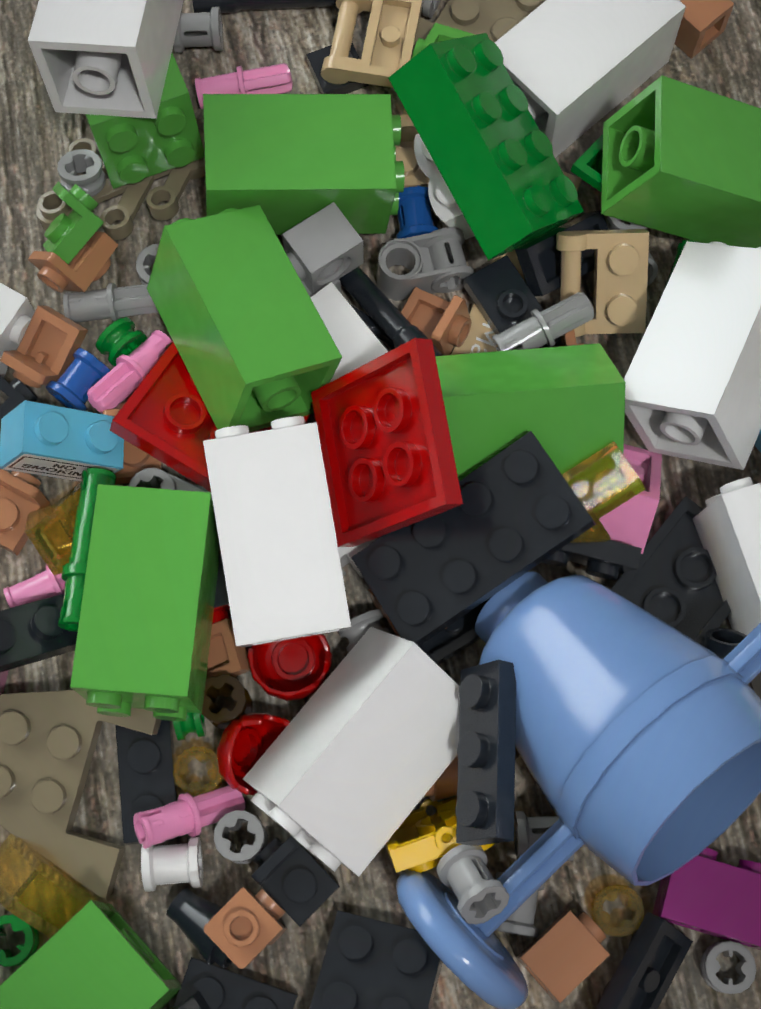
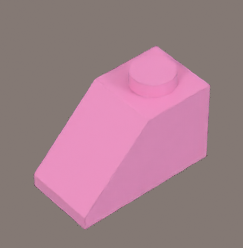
(633, 519)

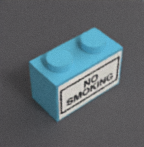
(58, 441)

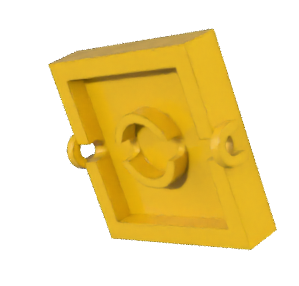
(425, 838)

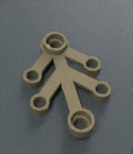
(133, 195)

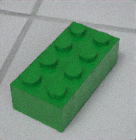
(485, 143)

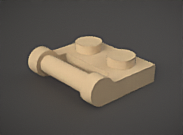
(387, 42)
(618, 277)

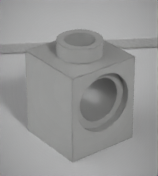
(323, 248)

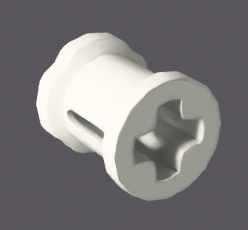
(172, 864)

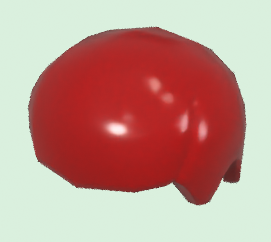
(291, 666)
(244, 744)

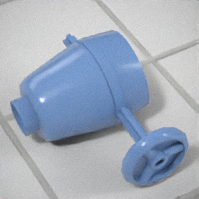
(631, 740)

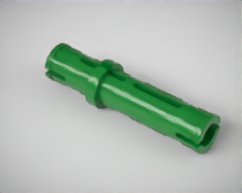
(75, 571)

